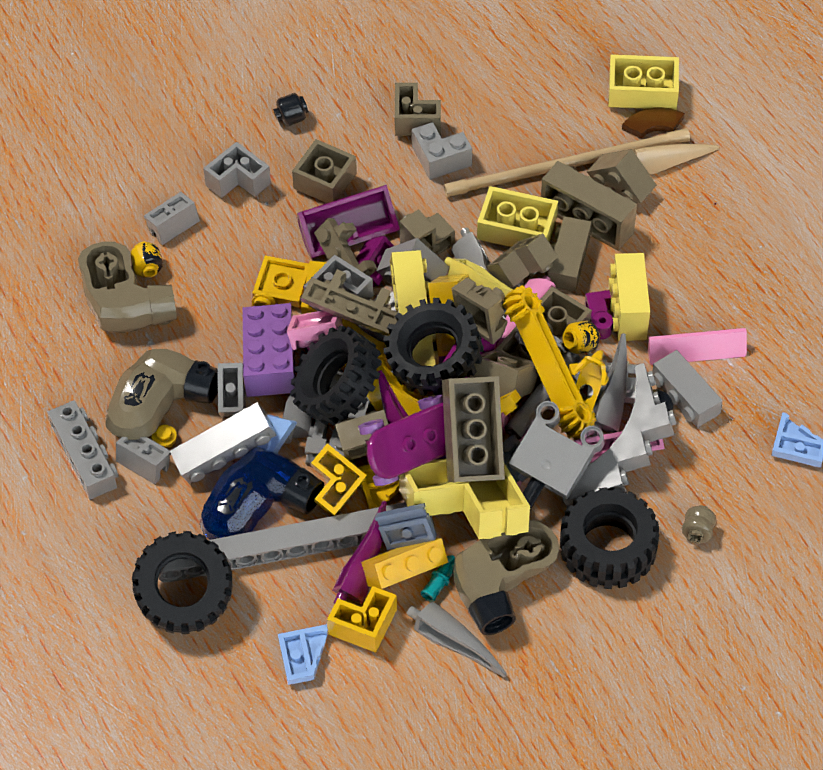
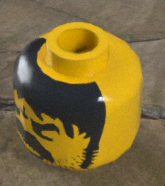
(146, 259)
(581, 337)

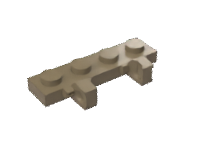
(334, 242)
(337, 301)

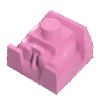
(308, 326)

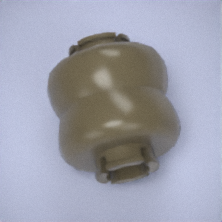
(699, 524)

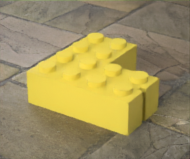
(488, 505)

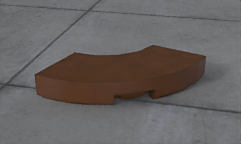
(653, 120)

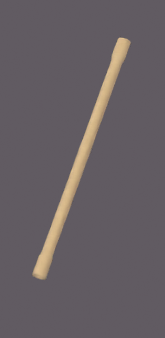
(464, 186)

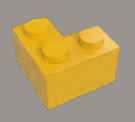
(342, 476)
(365, 624)

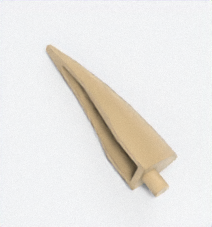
(665, 156)

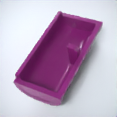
(368, 211)

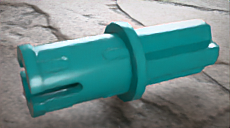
(438, 580)

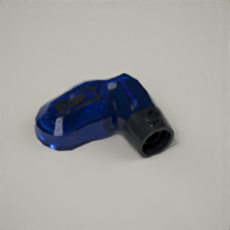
(251, 487)

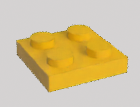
(282, 280)

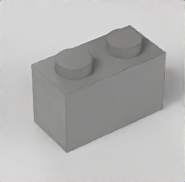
(231, 389)

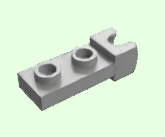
(315, 441)

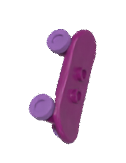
(406, 442)

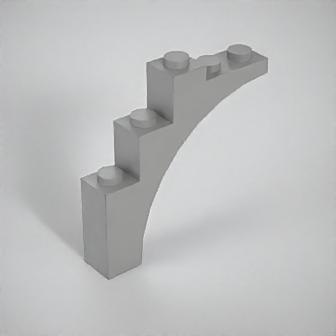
(631, 450)

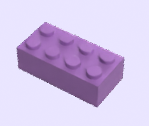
(267, 350)

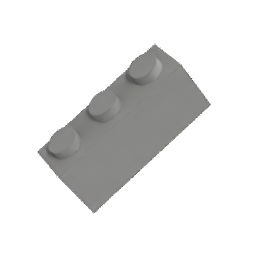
(687, 389)

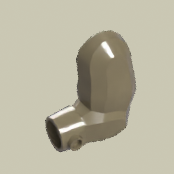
(114, 293)

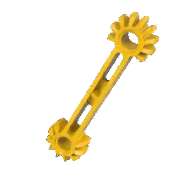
(527, 313)

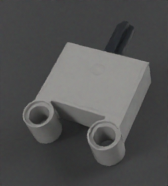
(551, 457)

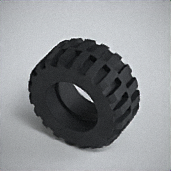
(615, 510)
(174, 547)

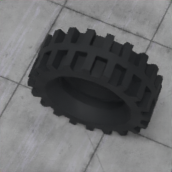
(425, 321)
(321, 366)

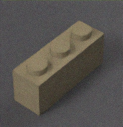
(571, 250)

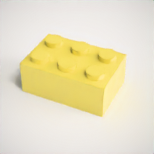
(643, 82)
(515, 216)
(629, 296)

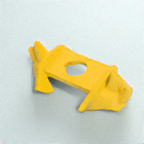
(593, 373)

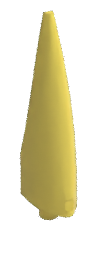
(475, 273)

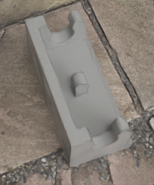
(172, 218)
(143, 457)

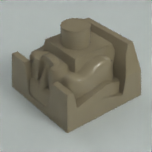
(484, 307)

